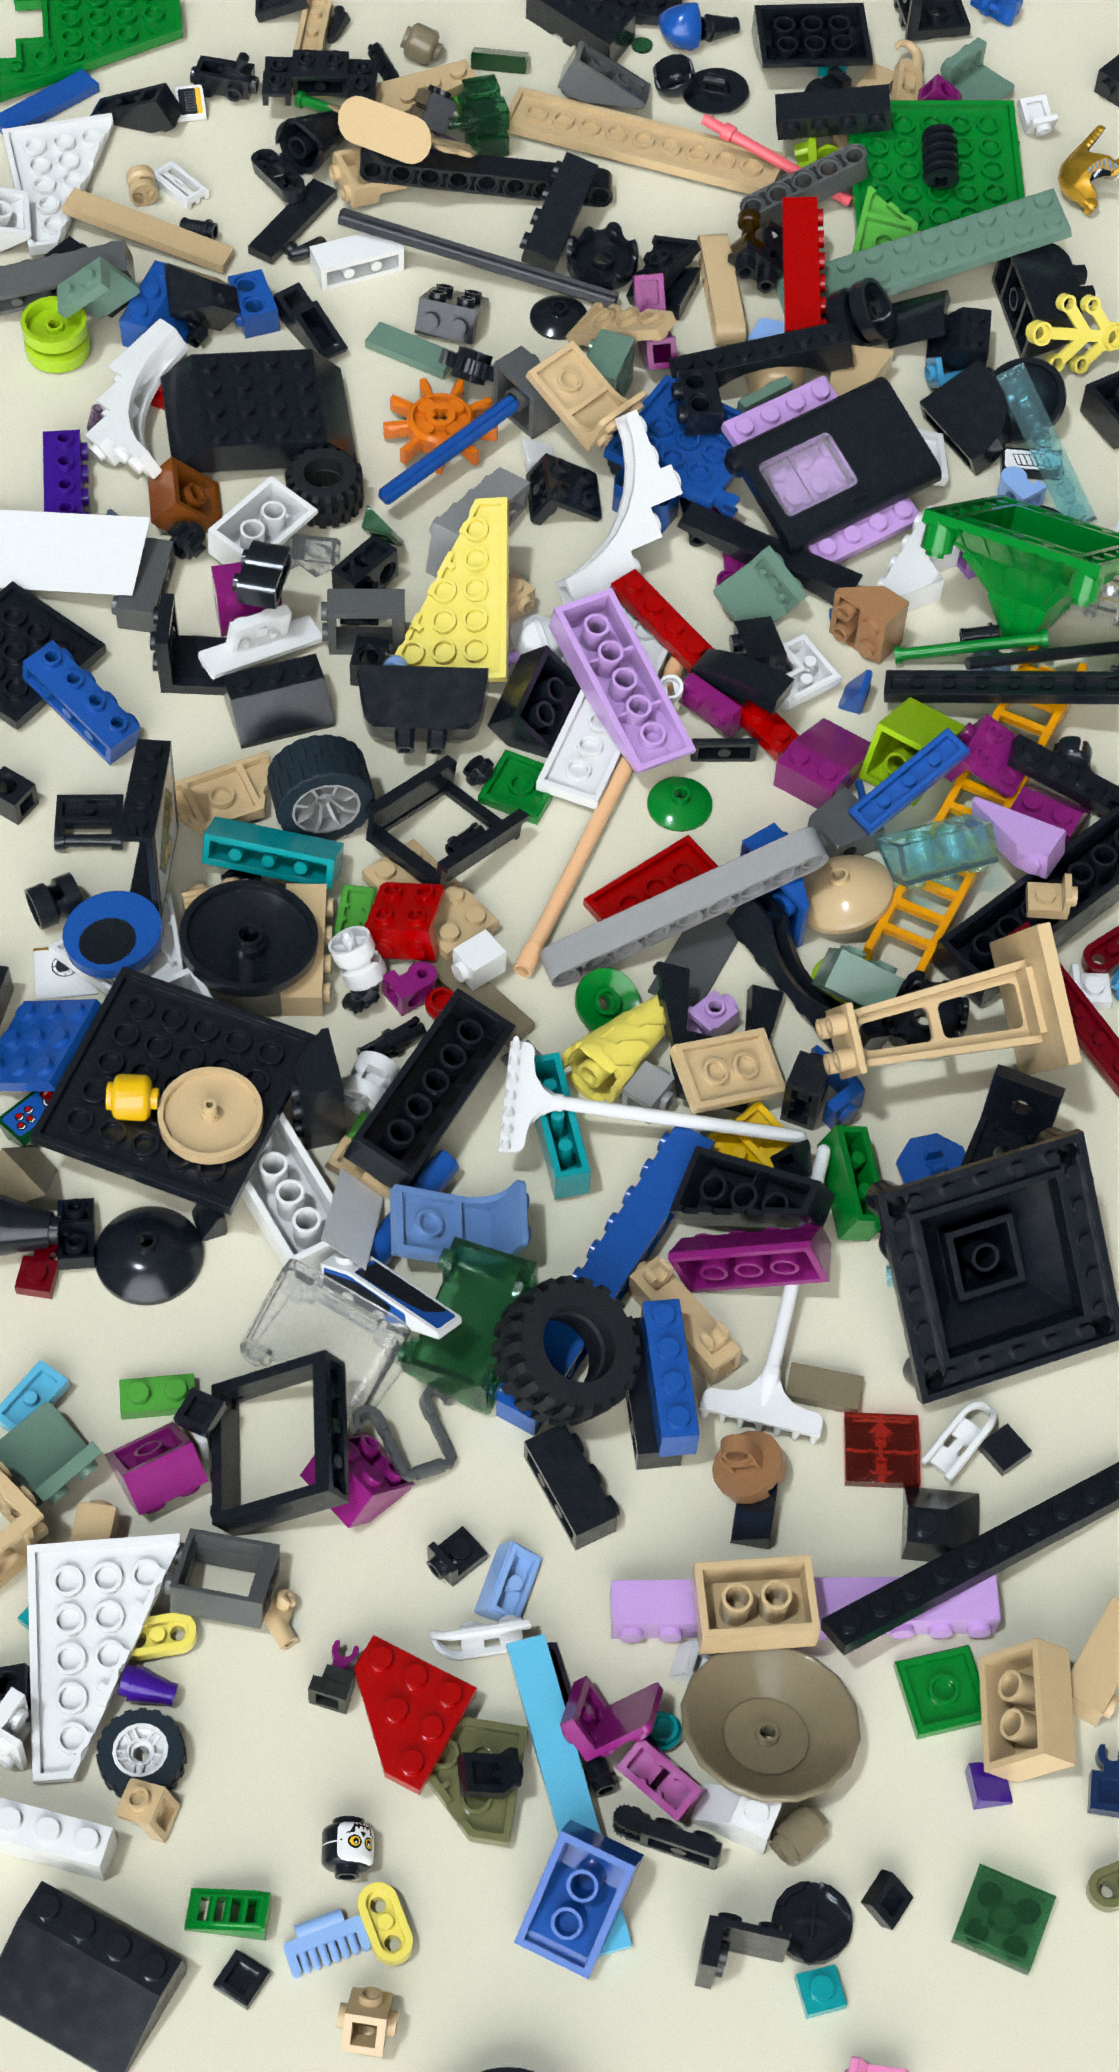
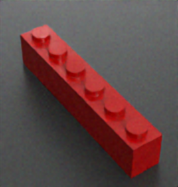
(802, 263)

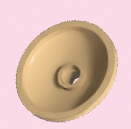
(848, 894)

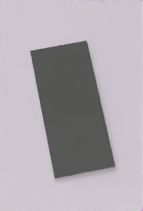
(704, 952)

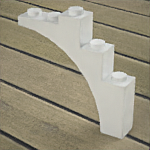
(127, 402)
(635, 522)

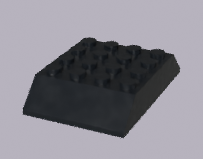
(254, 409)

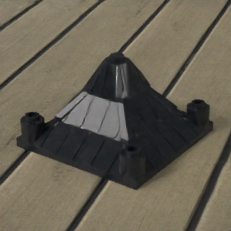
(998, 1265)

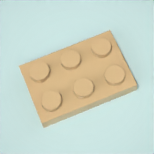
(727, 1070)

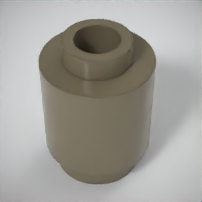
(799, 1834)

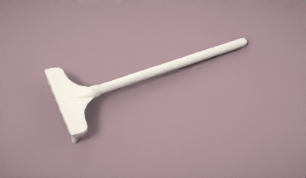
(528, 1100)
(765, 1399)

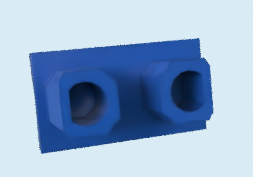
(1000, 10)

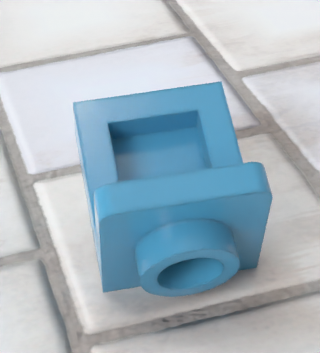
(934, 372)

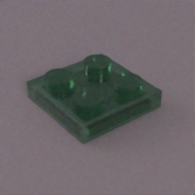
(1003, 1919)

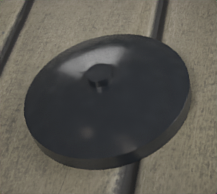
(248, 938)

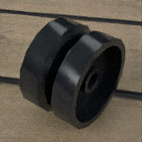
(866, 312)

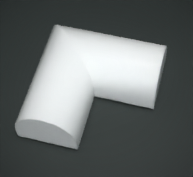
(810, 672)

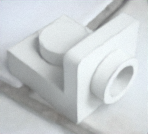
(1094, 985)

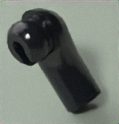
(297, 253)

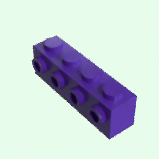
(64, 472)

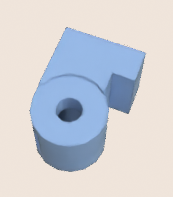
(1016, 485)

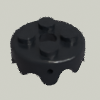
(604, 245)
(907, 1031)

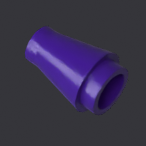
(146, 1686)

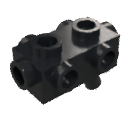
(226, 77)

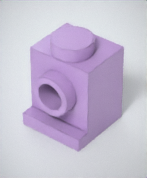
(713, 1015)

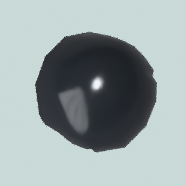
(674, 75)

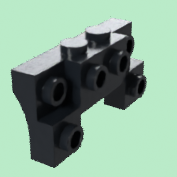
(319, 75)

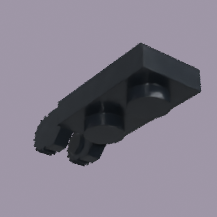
(666, 1837)

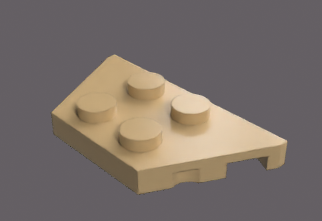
(228, 792)

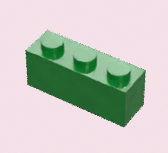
(849, 1176)

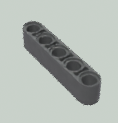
(817, 179)

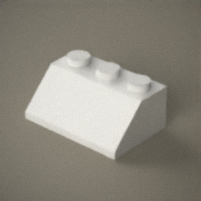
(266, 515)

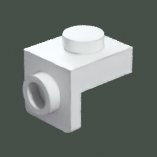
(1036, 115)

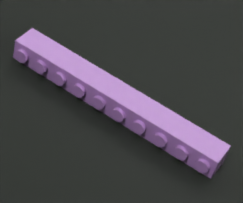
(667, 1609)

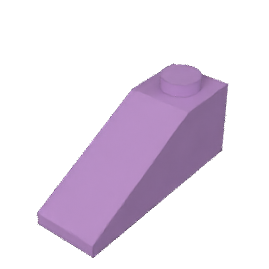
(1023, 839)

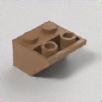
(869, 620)

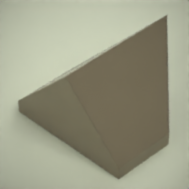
(25, 1173)

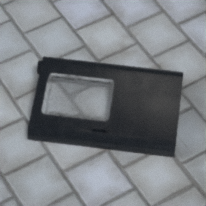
(837, 452)

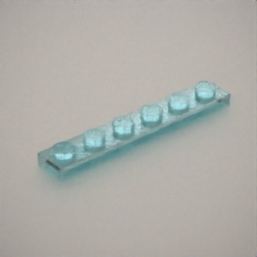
(1045, 444)

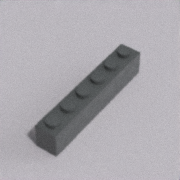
(38, 278)

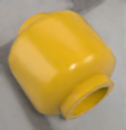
(131, 1097)

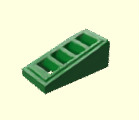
(241, 1928)

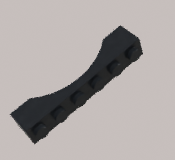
(816, 347)
(766, 933)

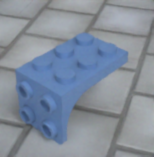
(429, 1220)

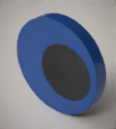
(113, 933)

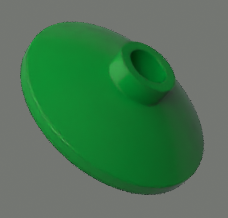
(677, 813)
(610, 986)

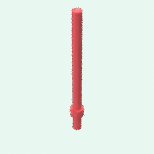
(729, 133)

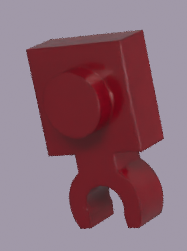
(38, 1273)

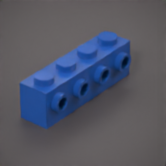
(81, 702)

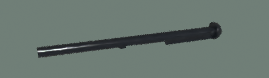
(1041, 655)

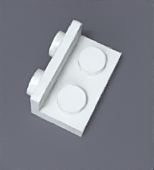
(13, 1729)

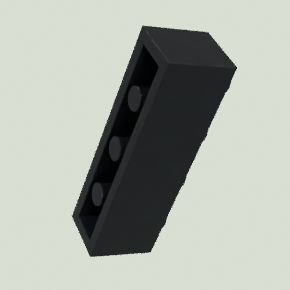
(833, 112)
(559, 212)
(641, 1418)

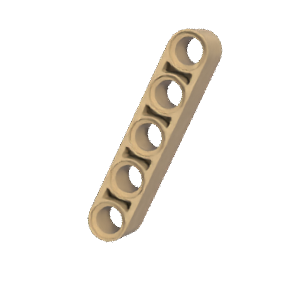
(721, 290)

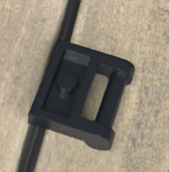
(88, 812)

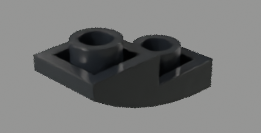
(78, 1235)

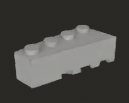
(446, 528)

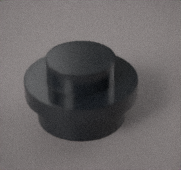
(478, 770)

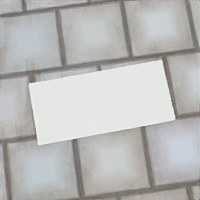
(71, 551)

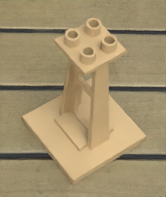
(1032, 999)

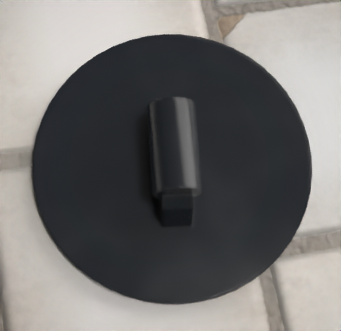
(717, 91)

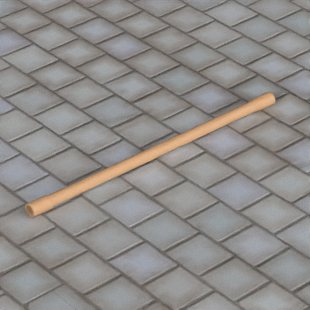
(530, 952)

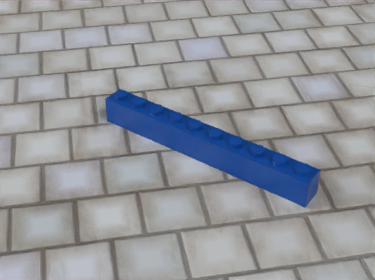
(627, 1242)

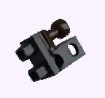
(757, 251)

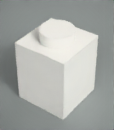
(478, 960)

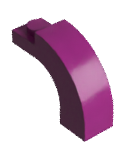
(650, 293)

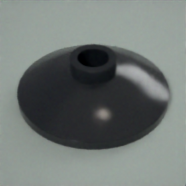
(556, 316)

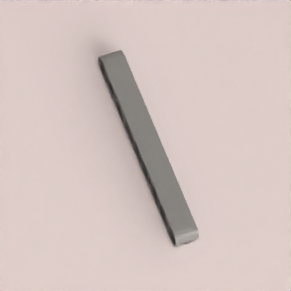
(684, 906)

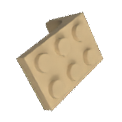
(582, 395)

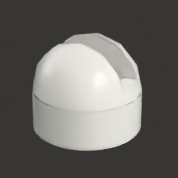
(677, 686)

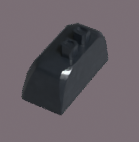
(1029, 290)
(423, 704)

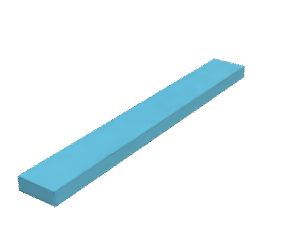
(556, 1757)

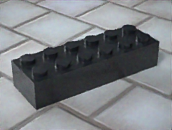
(429, 1091)

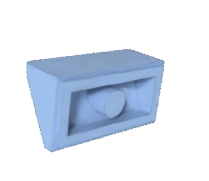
(508, 1582)

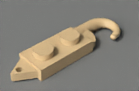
(907, 73)

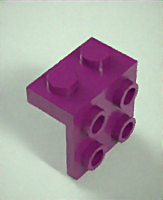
(711, 705)
(988, 756)
(603, 1728)

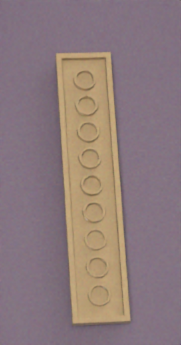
(638, 141)

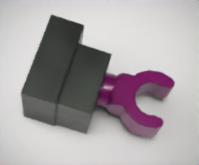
(337, 1683)

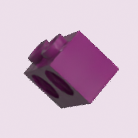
(661, 1779)

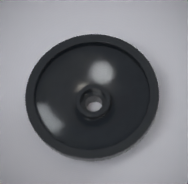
(1049, 387)
(154, 1271)

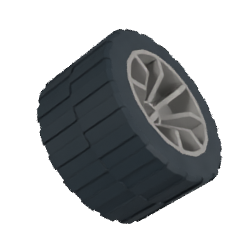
(320, 787)

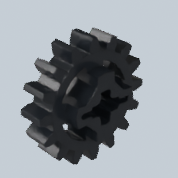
(469, 365)

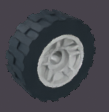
(152, 1735)

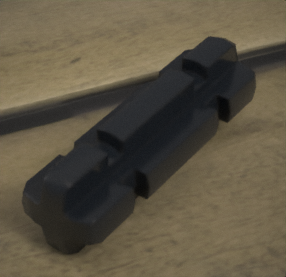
(385, 66)

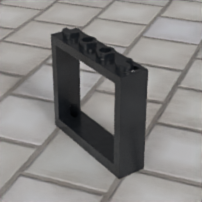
(330, 1444)

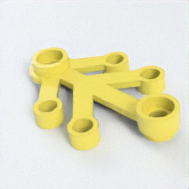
(1078, 335)

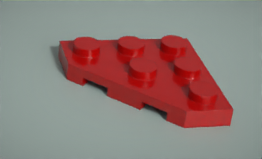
(409, 1710)

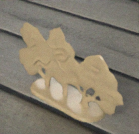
(392, 131)

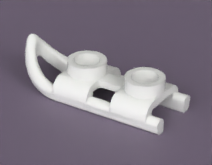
(966, 1434)
(474, 1634)

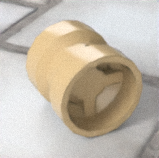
(142, 185)

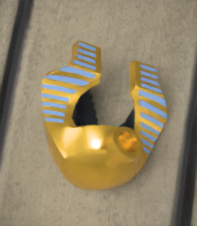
(1082, 168)

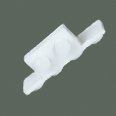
(258, 640)

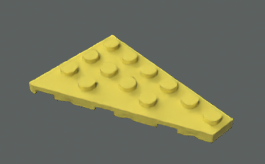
(468, 603)

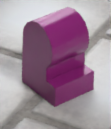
(938, 89)
(410, 988)

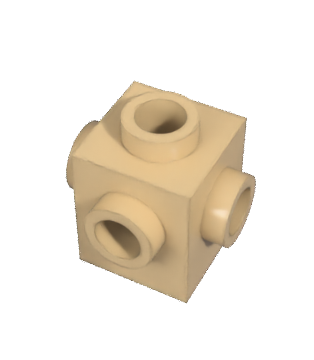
(367, 2021)

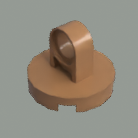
(749, 1466)

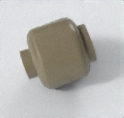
(421, 44)

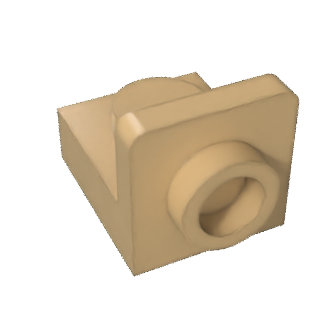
(1051, 899)
(149, 1807)

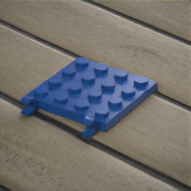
(695, 458)

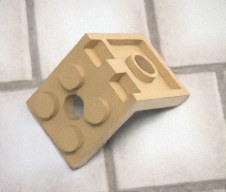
(24, 1528)

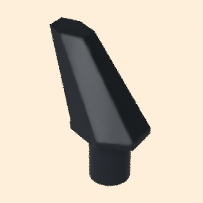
(337, 24)

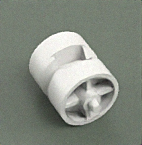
(356, 956)
(368, 1081)

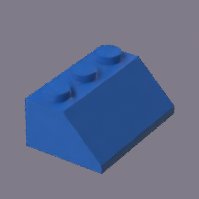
(149, 307)

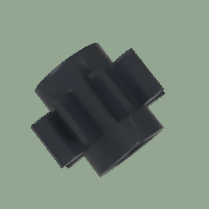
(187, 539)

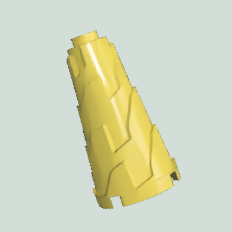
(614, 1052)

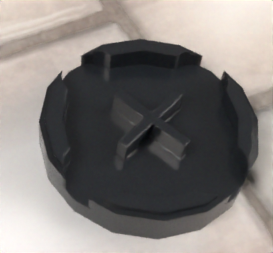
(817, 1922)

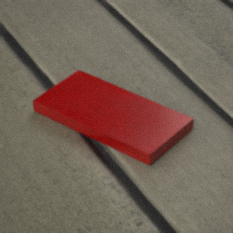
(654, 876)

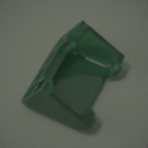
(478, 1288)

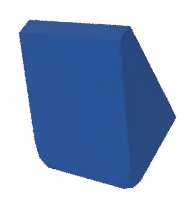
(856, 693)

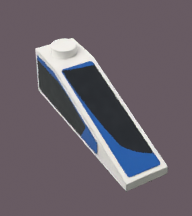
(394, 1294)

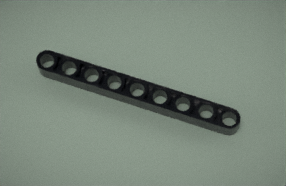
(476, 175)

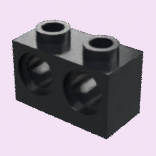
(698, 401)
(369, 563)

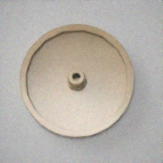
(210, 1115)

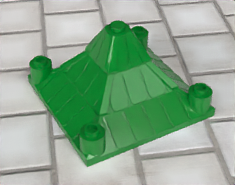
(1025, 557)

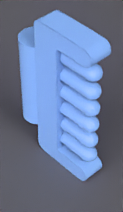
(318, 1934)

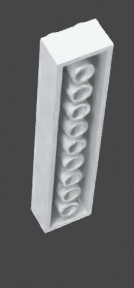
(285, 1186)

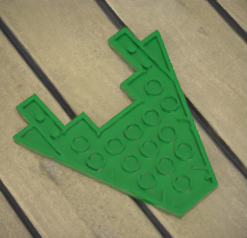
(85, 38)

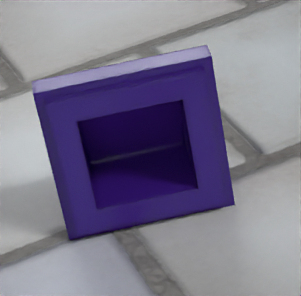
(986, 1788)

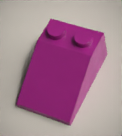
(820, 763)

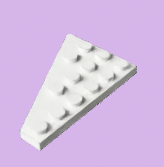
(49, 164)
(83, 1626)

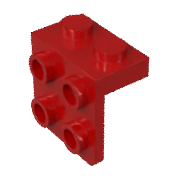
(404, 920)

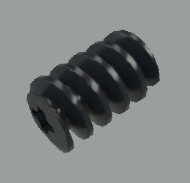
(940, 157)

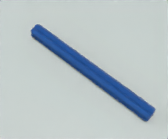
(448, 450)

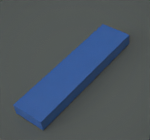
(50, 101)
(909, 782)

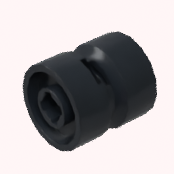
(43, 900)

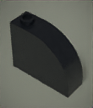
(971, 416)

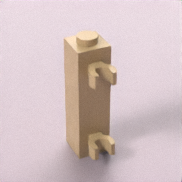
(707, 1341)

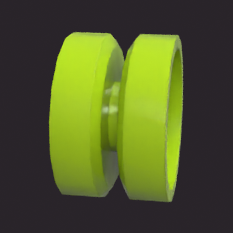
(51, 339)

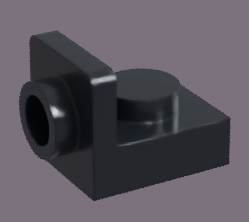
(455, 1556)

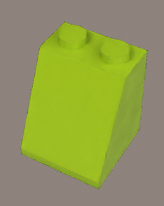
(901, 737)

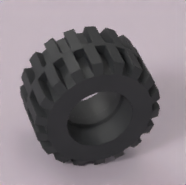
(327, 482)

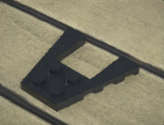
(673, 994)

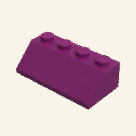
(753, 1259)

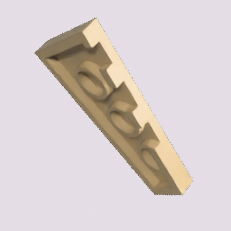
(644, 325)

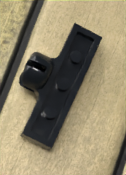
(1065, 771)

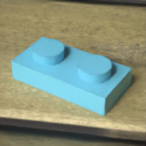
(37, 1387)

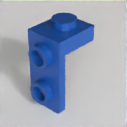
(846, 1103)

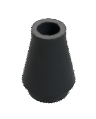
(718, 26)

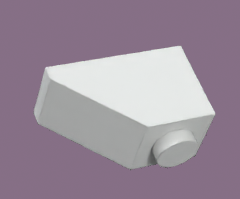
(736, 1816)

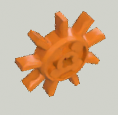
(435, 420)

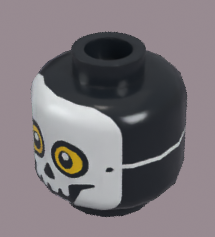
(347, 1847)

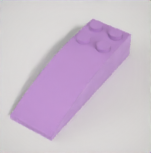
(620, 681)

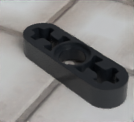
(280, 184)

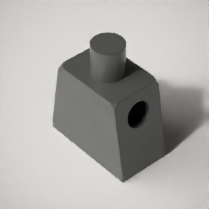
(838, 830)

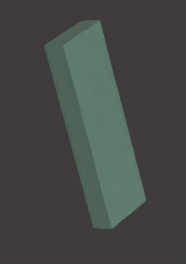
(407, 349)

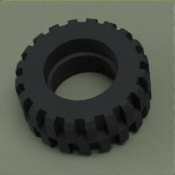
(601, 1327)

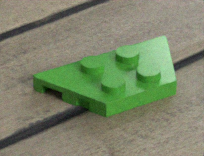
(881, 222)

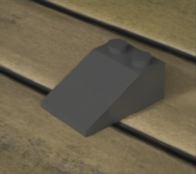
(600, 80)

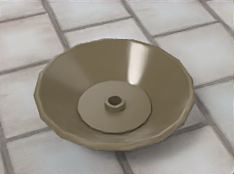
(778, 1695)

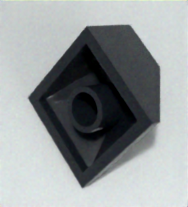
(200, 298)
(937, 1522)

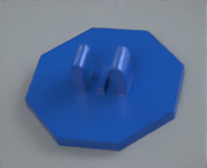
(928, 1156)

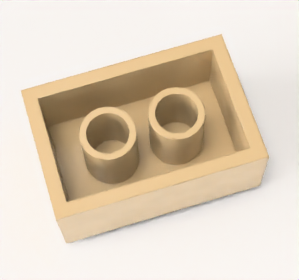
(755, 1604)
(1027, 1710)

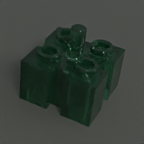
(483, 116)

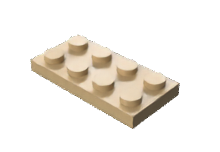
(460, 912)

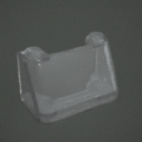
(316, 1313)

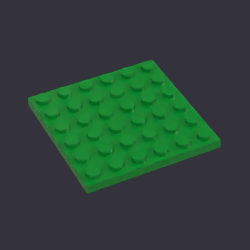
(986, 153)

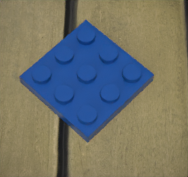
(43, 1042)

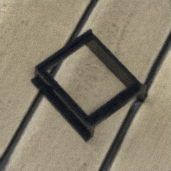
(417, 794)

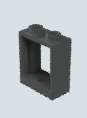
(362, 605)
(227, 1552)

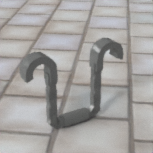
(422, 1470)

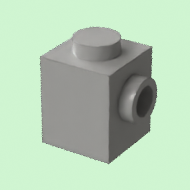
(649, 1088)

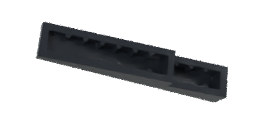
(745, 543)

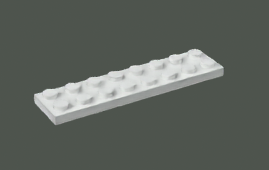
(584, 751)

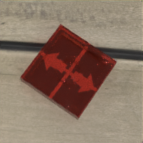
(881, 1450)

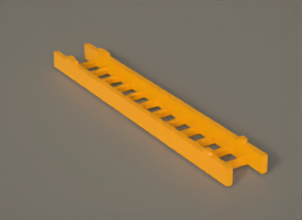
(950, 807)

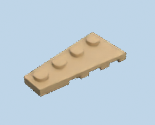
(401, 91)

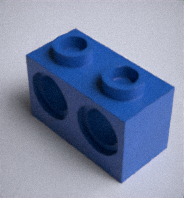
(256, 304)

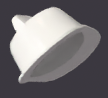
(532, 633)

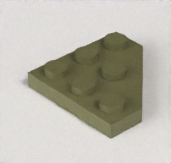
(478, 1818)

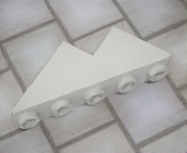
(916, 574)

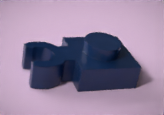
(1104, 1786)

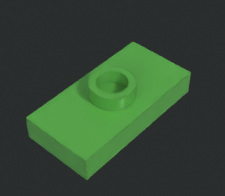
(354, 906)

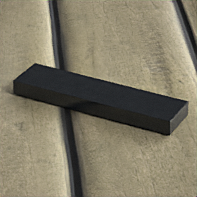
(292, 222)

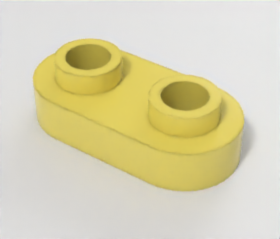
(158, 1635)
(385, 1925)

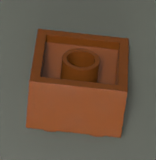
(182, 495)

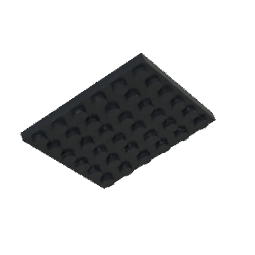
(163, 1034)

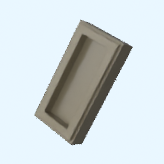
(824, 1388)

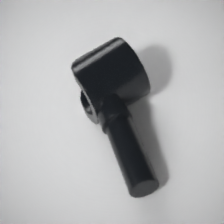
(197, 334)

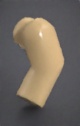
(278, 1617)

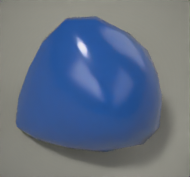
(682, 25)

